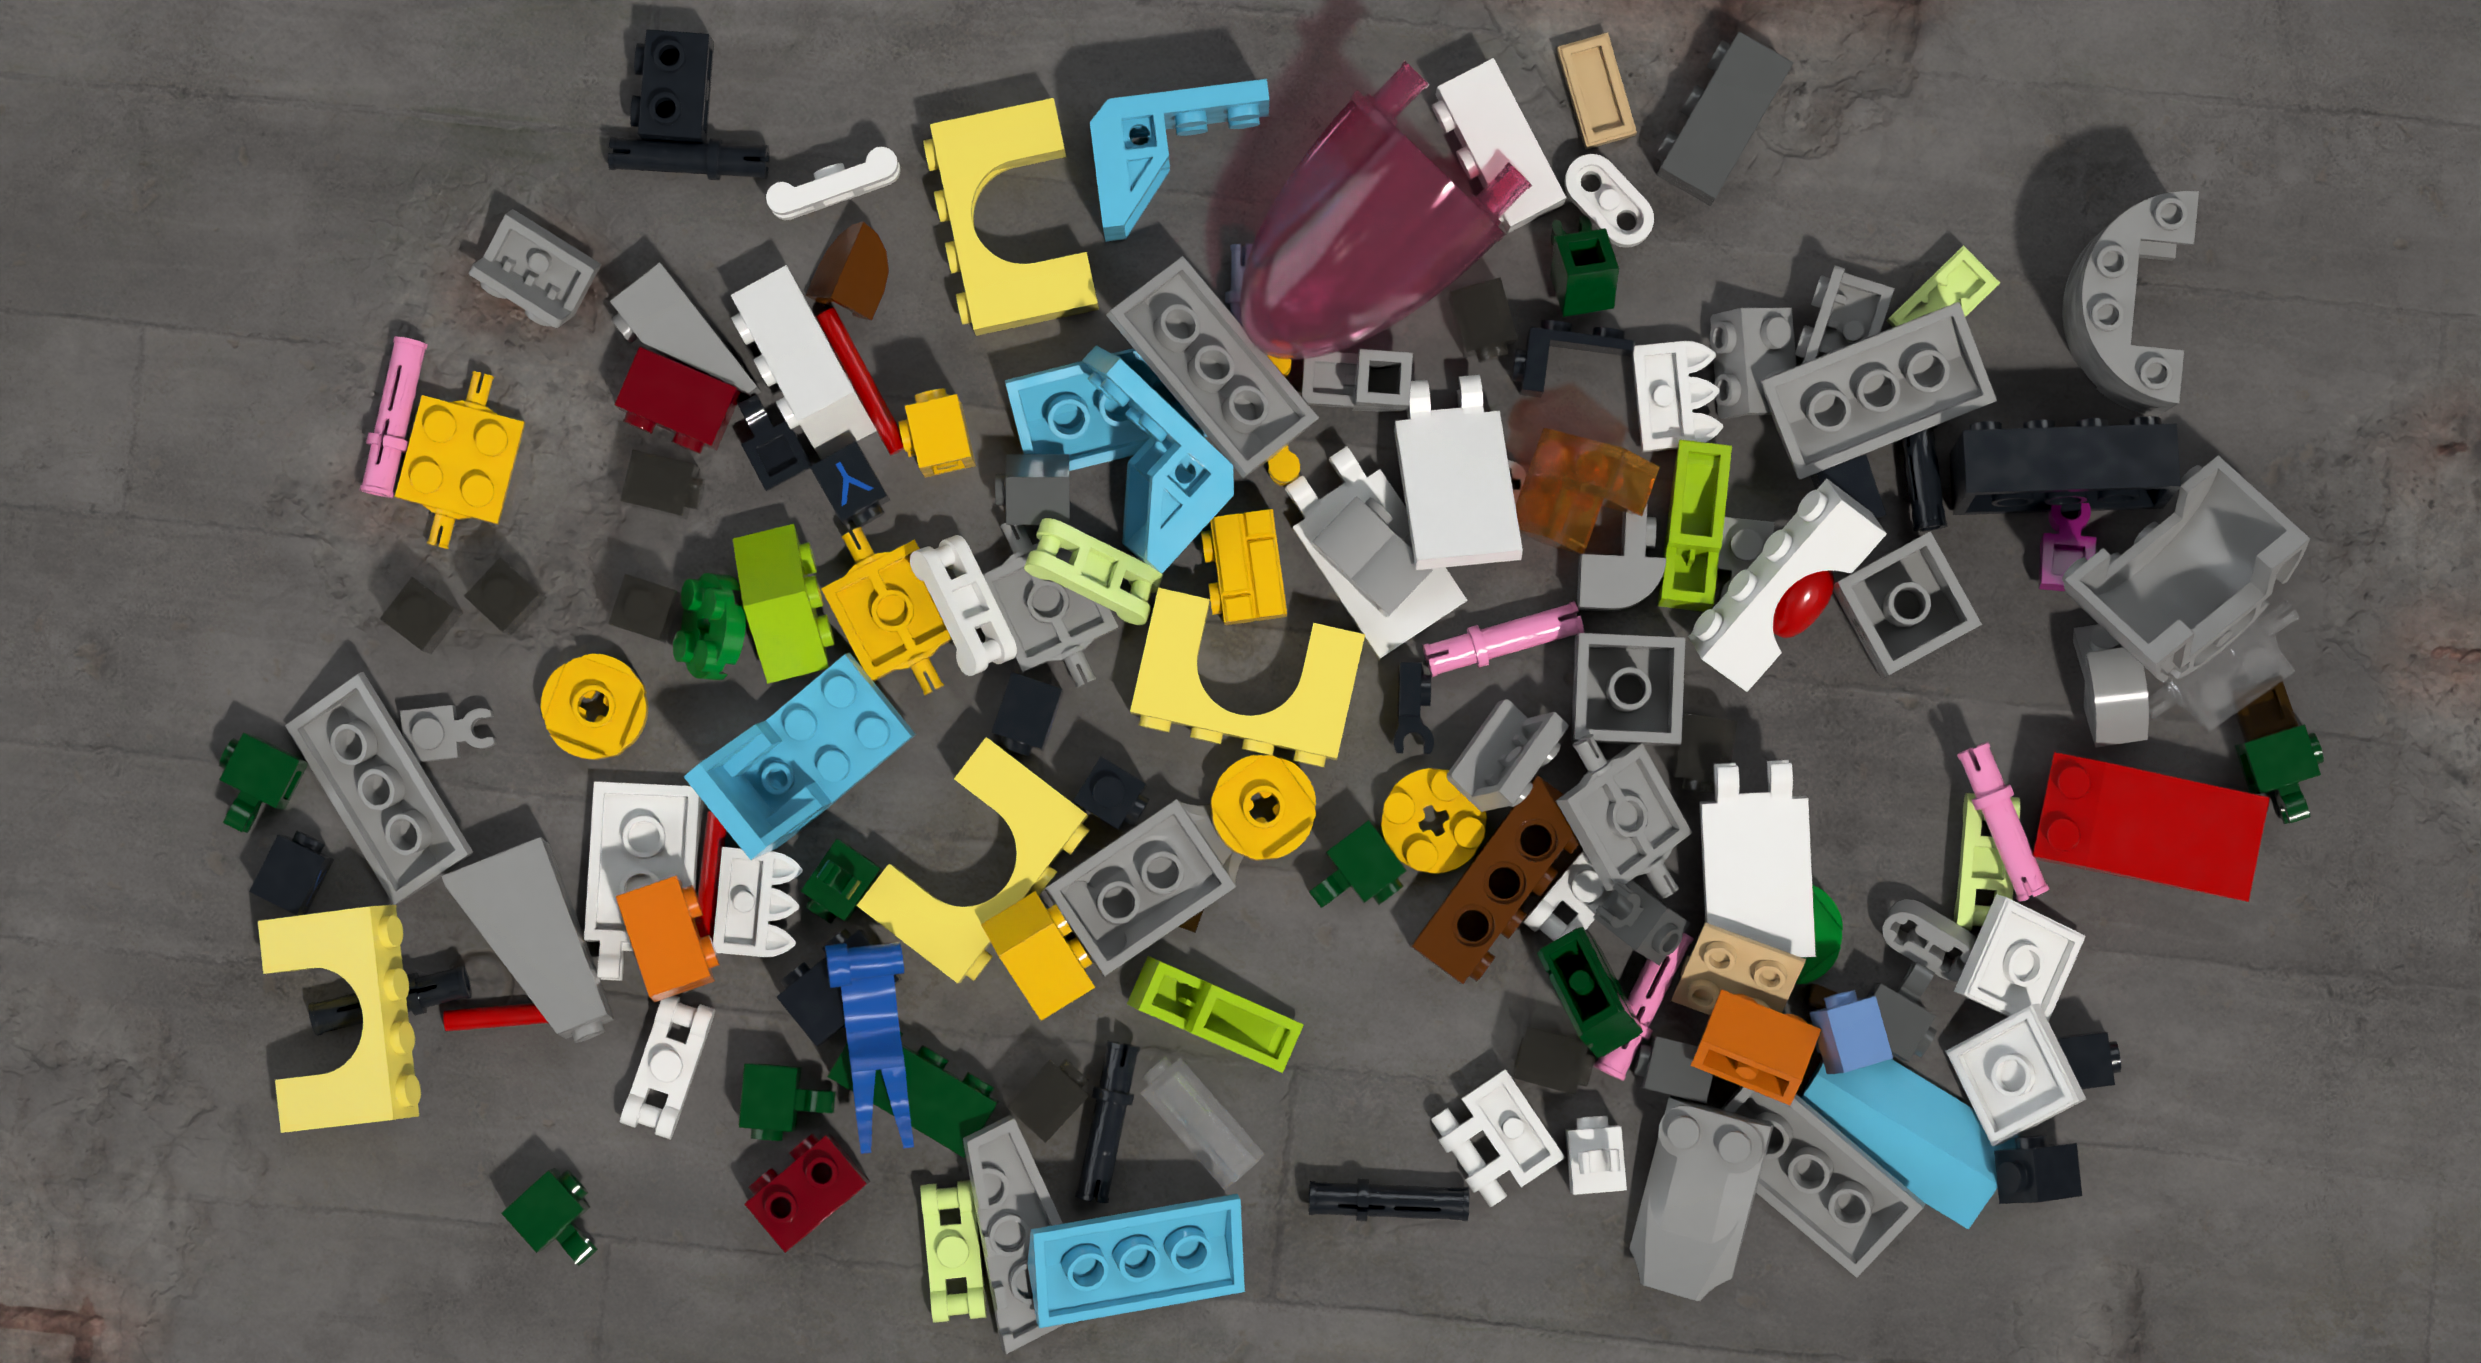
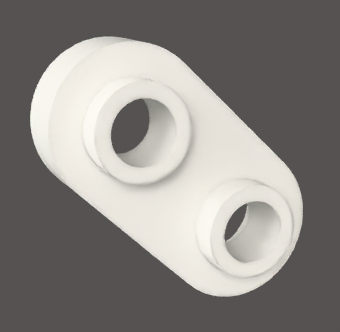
(1611, 199)

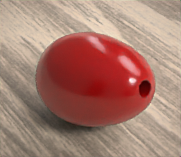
(1803, 604)

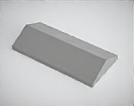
(1212, 367)
(1878, 390)
(379, 789)
(1826, 1182)

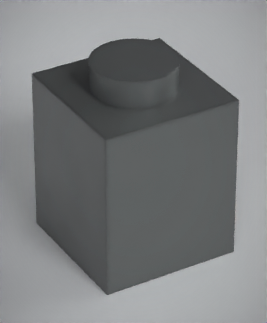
(1034, 488)
(1668, 1069)

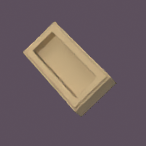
(1596, 91)

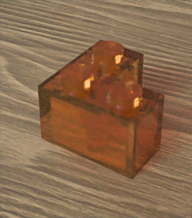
(1572, 481)

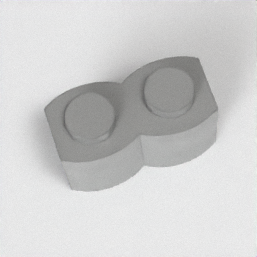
(1371, 554)

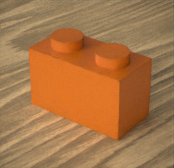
(667, 937)
(1756, 1046)

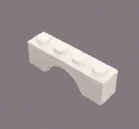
(1823, 535)

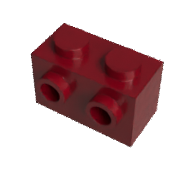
(677, 400)
(805, 1191)

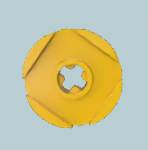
(567, 720)
(1268, 777)
(1423, 849)

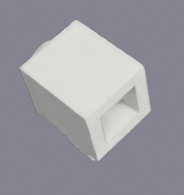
(1595, 1156)

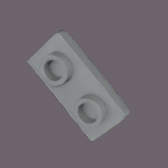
(535, 271)
(1848, 313)
(1749, 348)
(1505, 756)

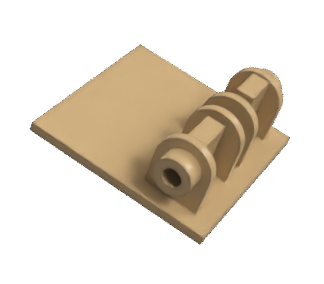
(1737, 966)

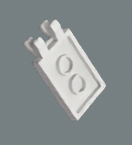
(1456, 481)
(1424, 606)
(635, 841)
(1759, 860)

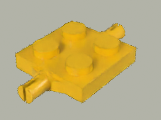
(460, 460)
(888, 612)

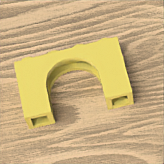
(969, 156)
(1306, 723)
(1042, 828)
(380, 1075)

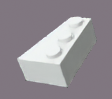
(800, 362)

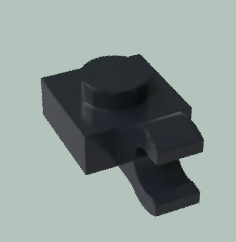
(774, 450)
(1413, 692)

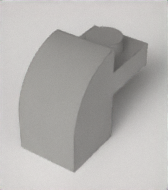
(1359, 381)
(1621, 581)
(2114, 688)

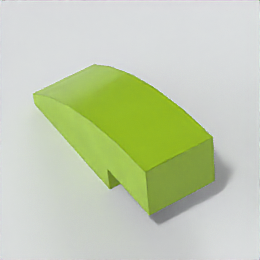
(1695, 525)
(1215, 1014)

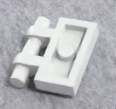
(1511, 1128)

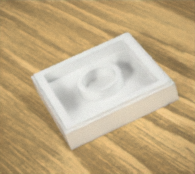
(2019, 959)
(2015, 1074)

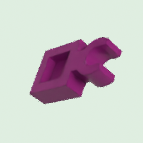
(2063, 548)

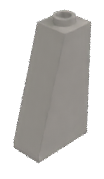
(533, 929)

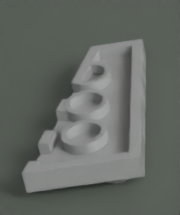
(1008, 1204)

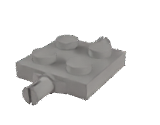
(1043, 615)
(1624, 816)

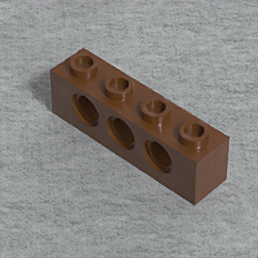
(1440, 937)

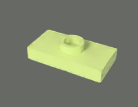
(1958, 280)

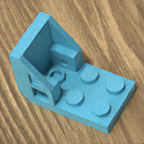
(1133, 173)
(1173, 479)
(800, 758)

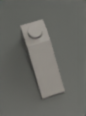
(673, 327)

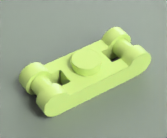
(1094, 570)
(1979, 867)
(953, 1252)

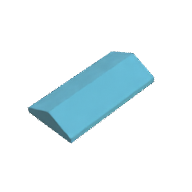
(1068, 415)
(1913, 1133)
(1136, 1260)

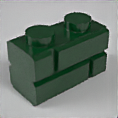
(1589, 992)

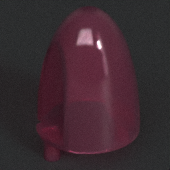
(1364, 232)

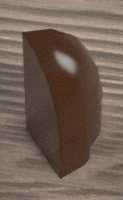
(852, 272)

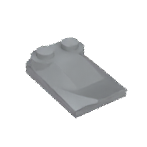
(1146, 884)
(1698, 1197)

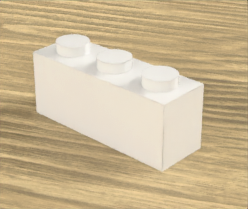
(1494, 133)

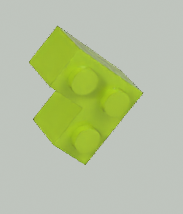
(782, 602)

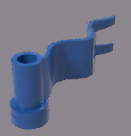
(872, 1030)

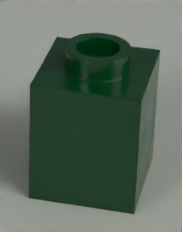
(1583, 269)
(2279, 764)
(261, 775)
(1362, 864)
(840, 882)
(773, 1099)
(549, 1213)

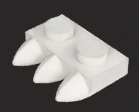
(1669, 395)
(750, 902)

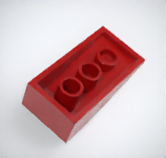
(2151, 827)

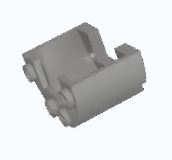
(2102, 303)
(2194, 576)

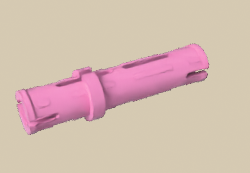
(393, 417)
(1502, 639)
(2003, 821)
(1619, 1060)

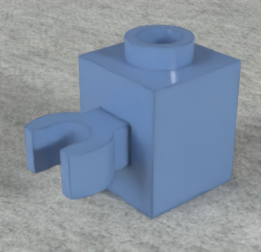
(1850, 1033)

